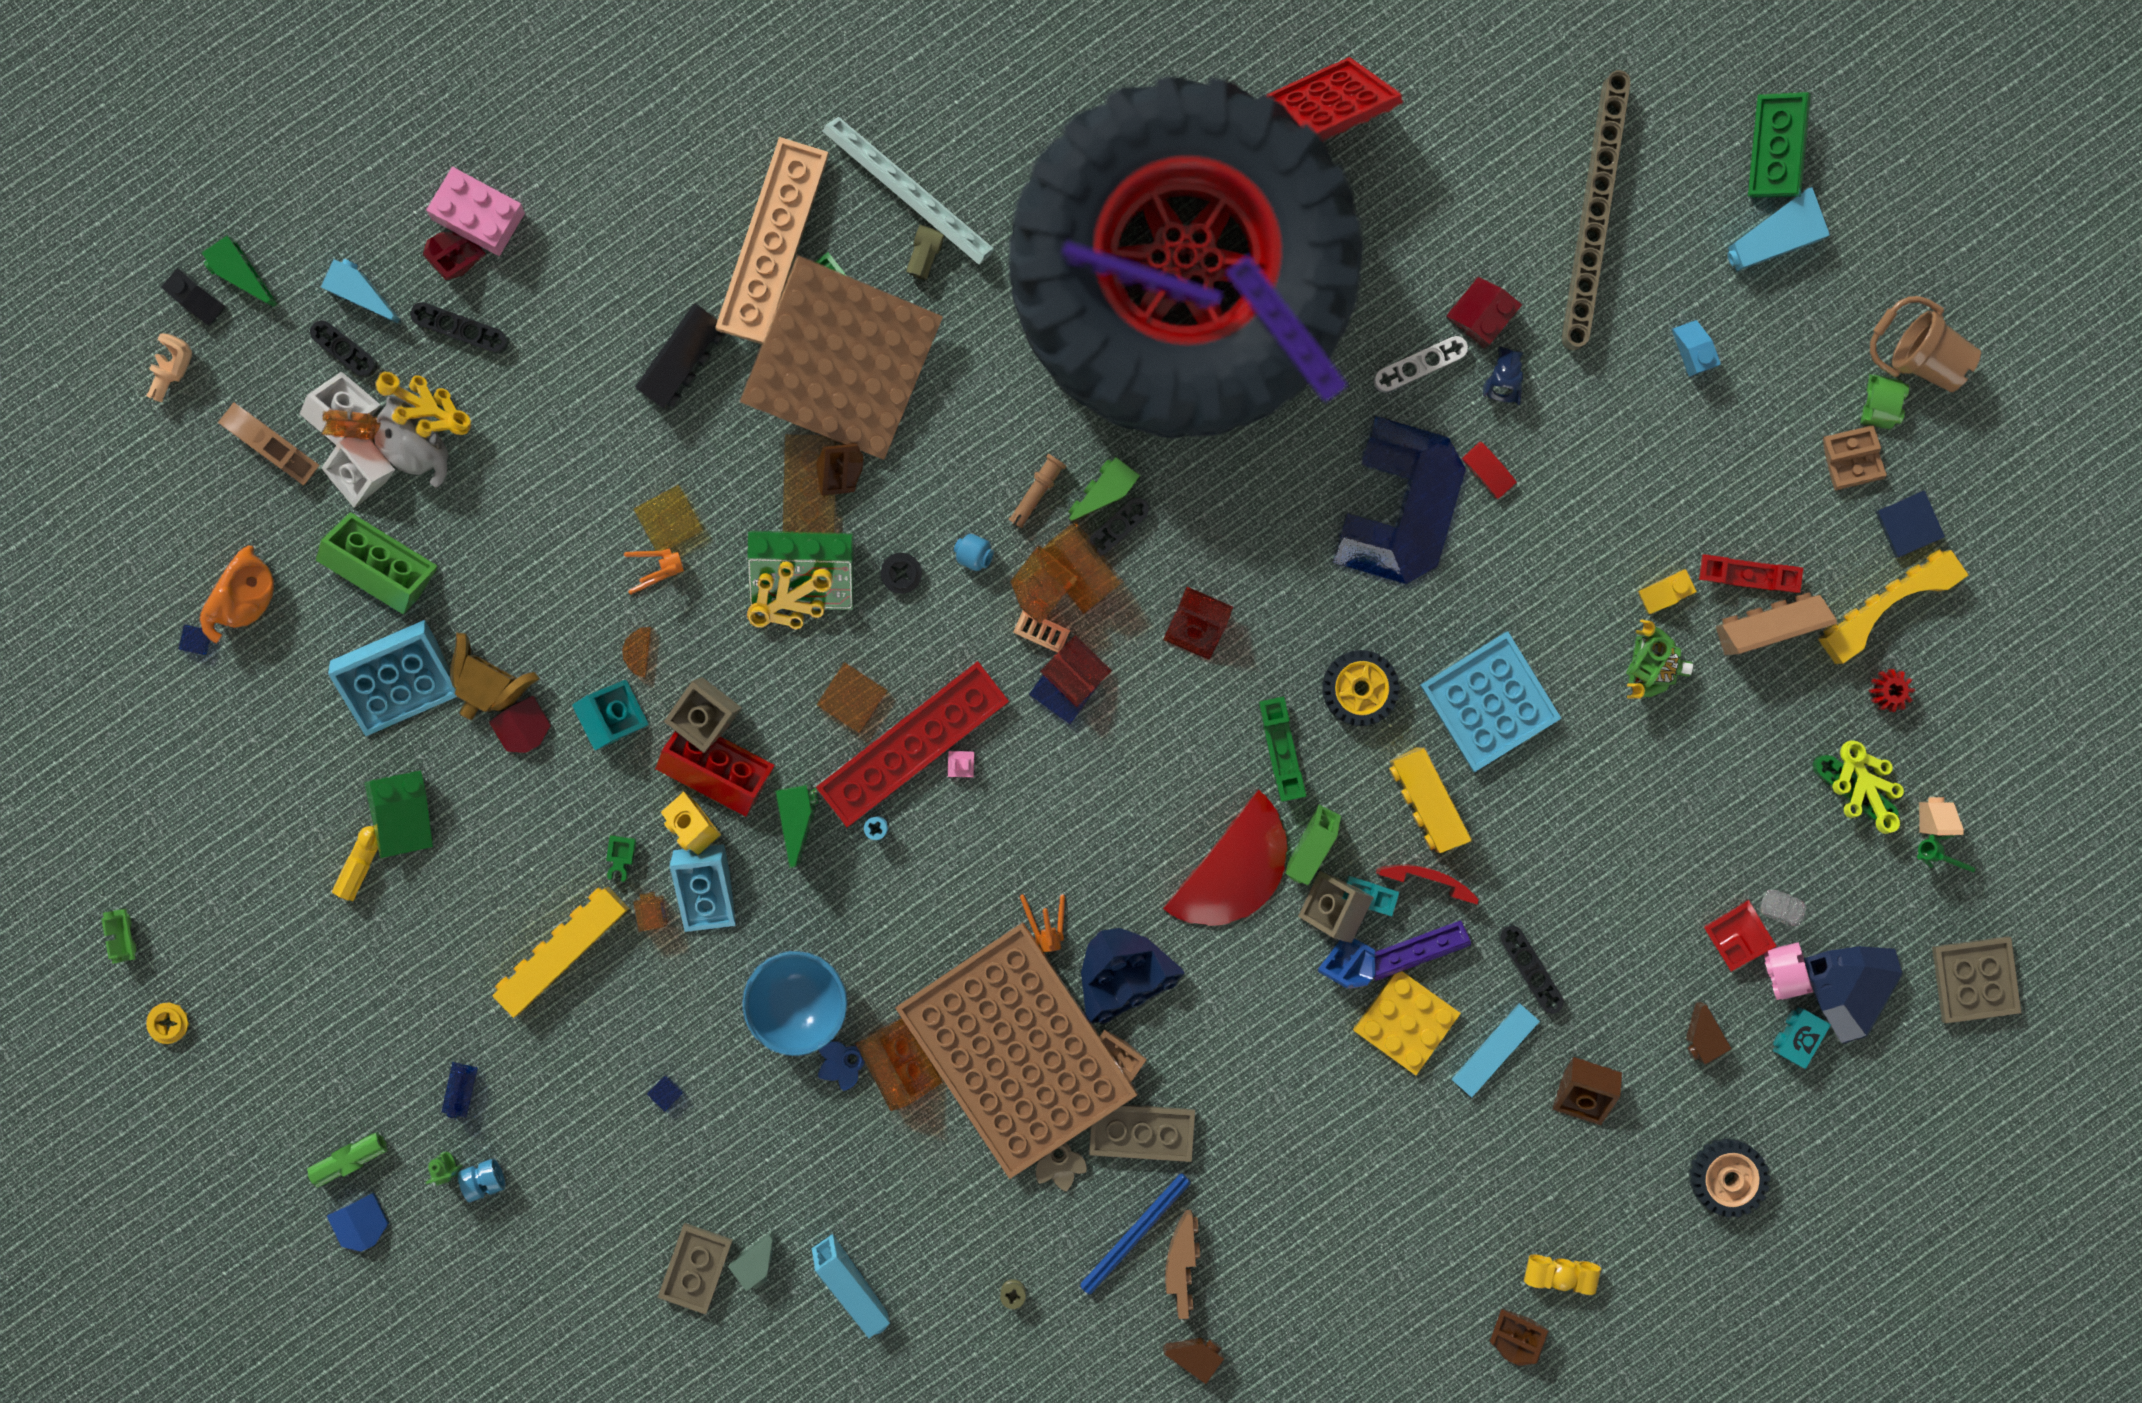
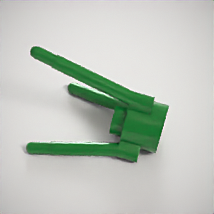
(1933, 851)

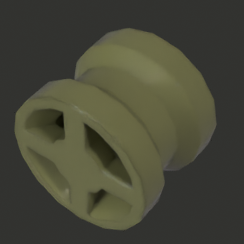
(1013, 1288)

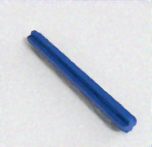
(1135, 1233)

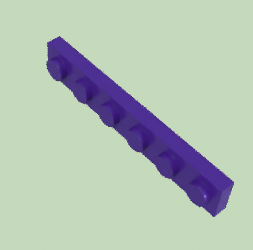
(1130, 272)
(1286, 328)

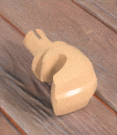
(169, 370)

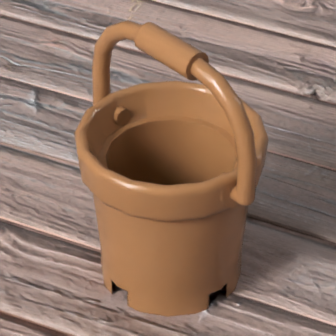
(1928, 348)

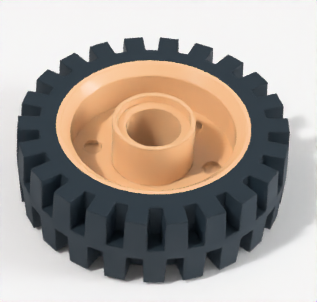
(1748, 1182)

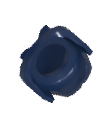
(1506, 374)

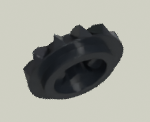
(889, 575)

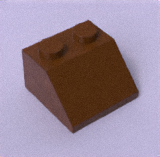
(1588, 1091)

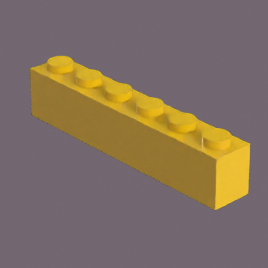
(560, 952)

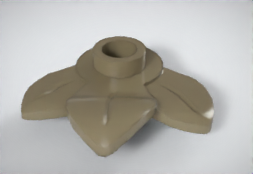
(1060, 1168)

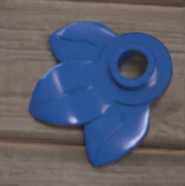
(838, 1066)

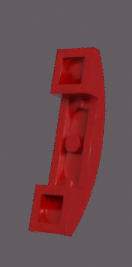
(1751, 574)
(1399, 872)

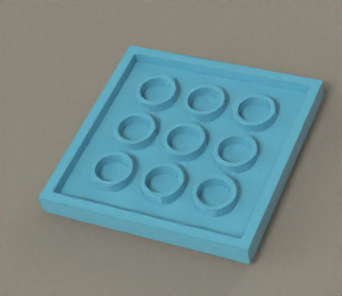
(1490, 701)

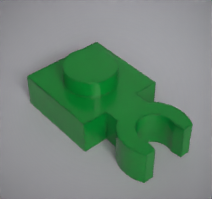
(620, 852)

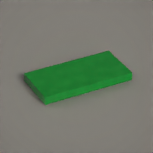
(1779, 145)

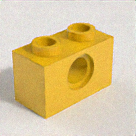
(690, 824)

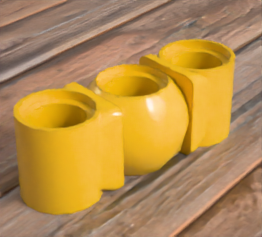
(1562, 1274)

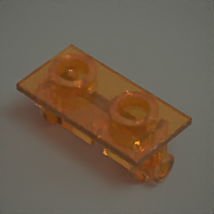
(360, 426)

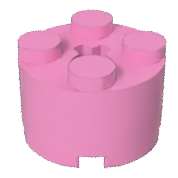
(1788, 971)

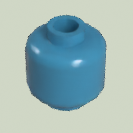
(973, 552)

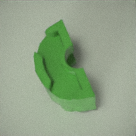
(1884, 402)

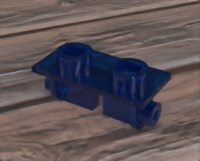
(459, 1090)

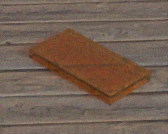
(802, 503)

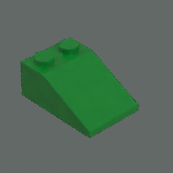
(399, 813)
(796, 815)

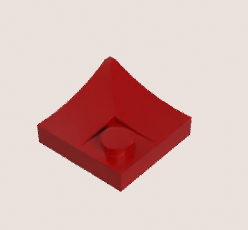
(1740, 935)

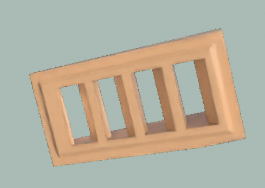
(1061, 640)

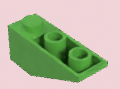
(1111, 487)

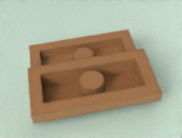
(1854, 457)

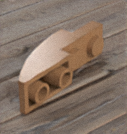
(268, 444)
(1182, 1255)

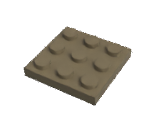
(1976, 979)

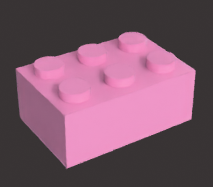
(475, 211)

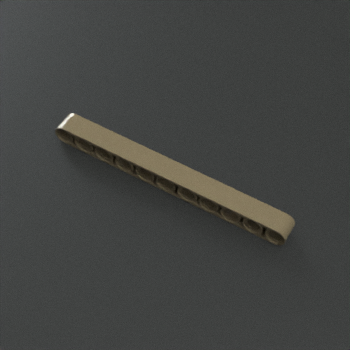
(1603, 200)

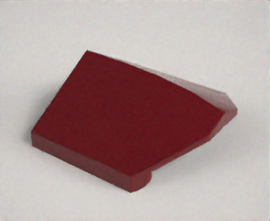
(452, 254)
(521, 726)

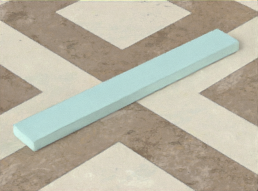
(908, 190)

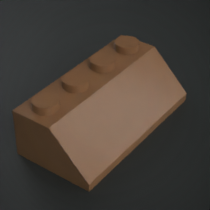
(1774, 625)

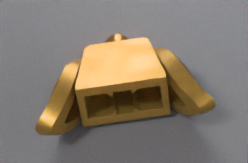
(482, 683)

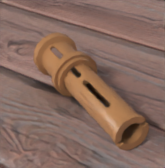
(1044, 480)

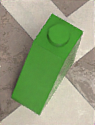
(1313, 845)

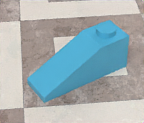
(350, 284)

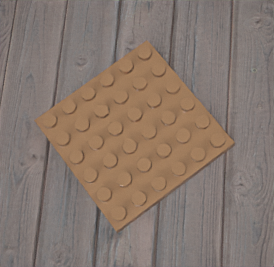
(840, 358)

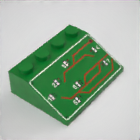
(807, 553)

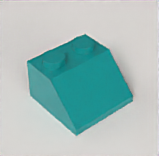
(609, 714)

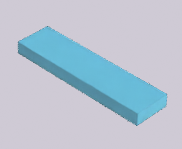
(1495, 1050)

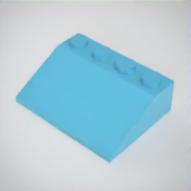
(393, 678)

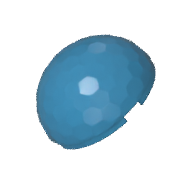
(794, 1003)

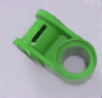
(1649, 662)

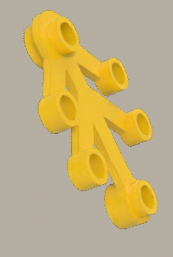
(426, 406)
(787, 599)

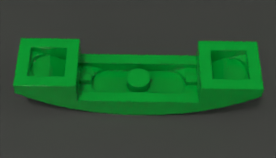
(1281, 749)

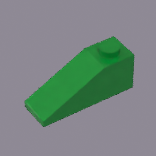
(231, 264)

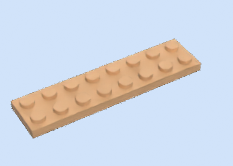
(772, 240)

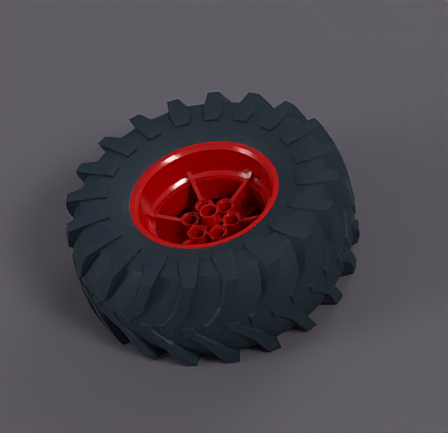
(1127, 160)

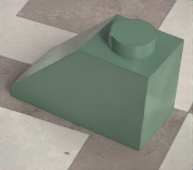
(754, 1263)

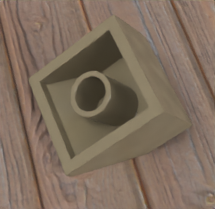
(702, 714)
(1331, 912)

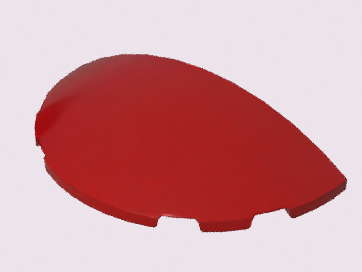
(1237, 871)

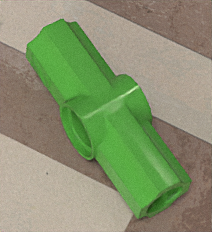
(347, 1159)

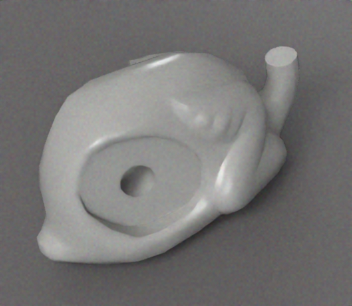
(406, 448)

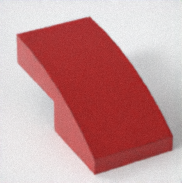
(1489, 470)

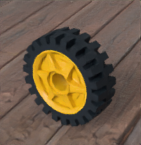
(1380, 693)

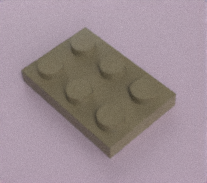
(695, 1268)

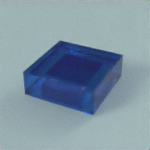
(194, 640)
(665, 1093)

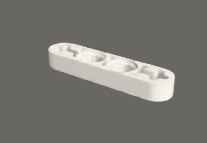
(1420, 364)

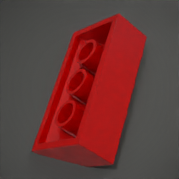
(720, 773)

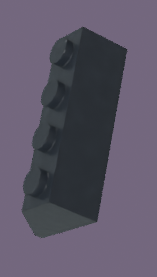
(680, 358)

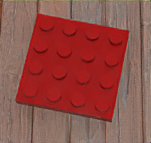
(1337, 98)

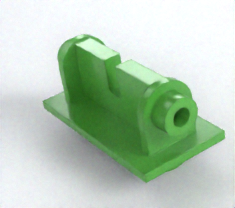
(119, 924)
(442, 1168)

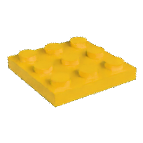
(1406, 1021)

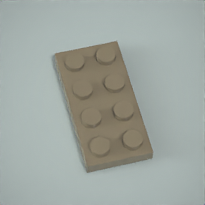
(1145, 1133)

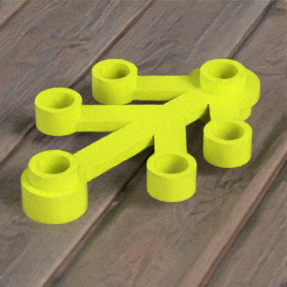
(1867, 784)

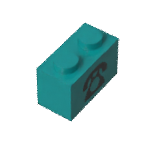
(1800, 1037)

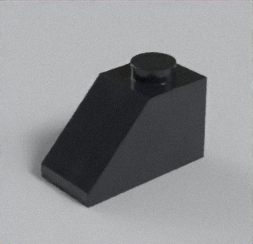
(193, 296)

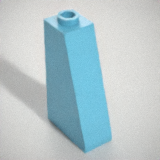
(1786, 230)
(849, 1286)

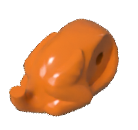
(239, 594)

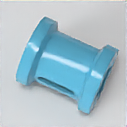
(867, 828)

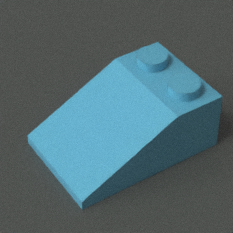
(703, 888)

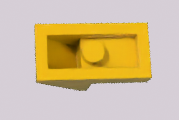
(1667, 591)

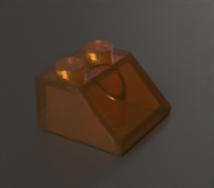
(1041, 584)

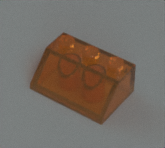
(1083, 559)
(898, 1064)

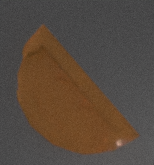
(636, 651)

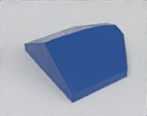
(1350, 964)
(359, 1223)

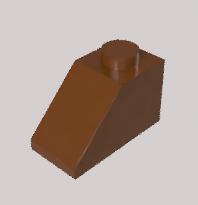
(1705, 1036)
(1196, 1356)

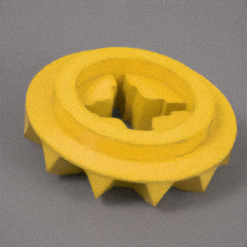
(159, 1031)

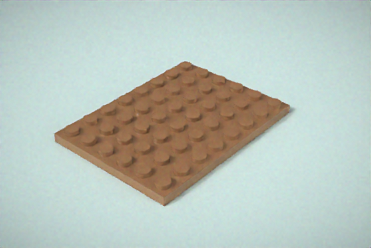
(1016, 1050)

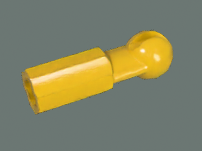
(356, 865)

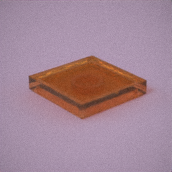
(851, 697)

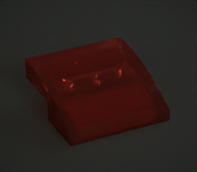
(1075, 671)

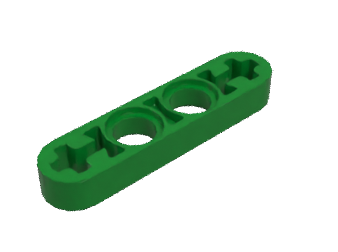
(1827, 775)

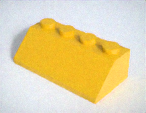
(1429, 799)

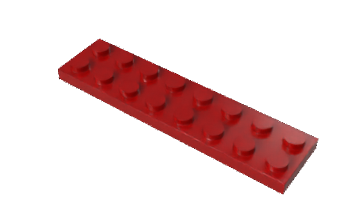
(912, 744)

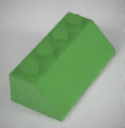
(375, 562)

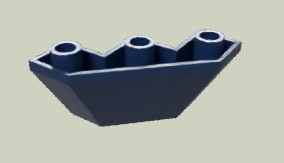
(1123, 973)
(1853, 987)

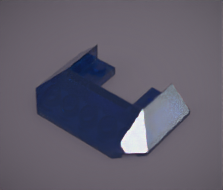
(1426, 511)

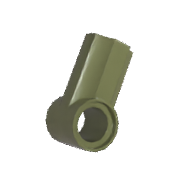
(926, 246)

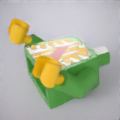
(1669, 671)

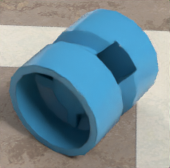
(477, 1181)

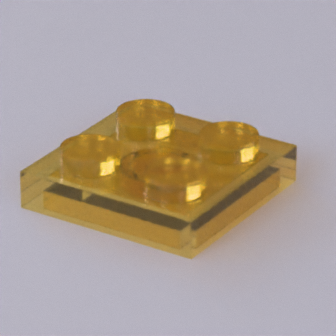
(668, 519)

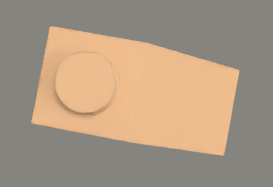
(1939, 817)

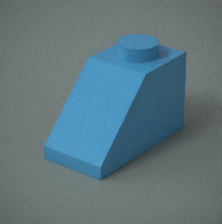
(1695, 348)

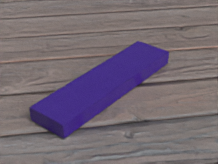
(1420, 949)

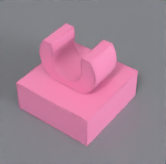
(960, 764)

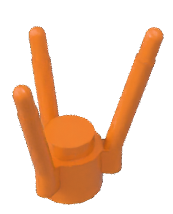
(669, 565)
(1049, 938)

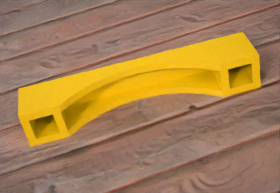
(1850, 636)

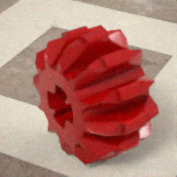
(1882, 689)

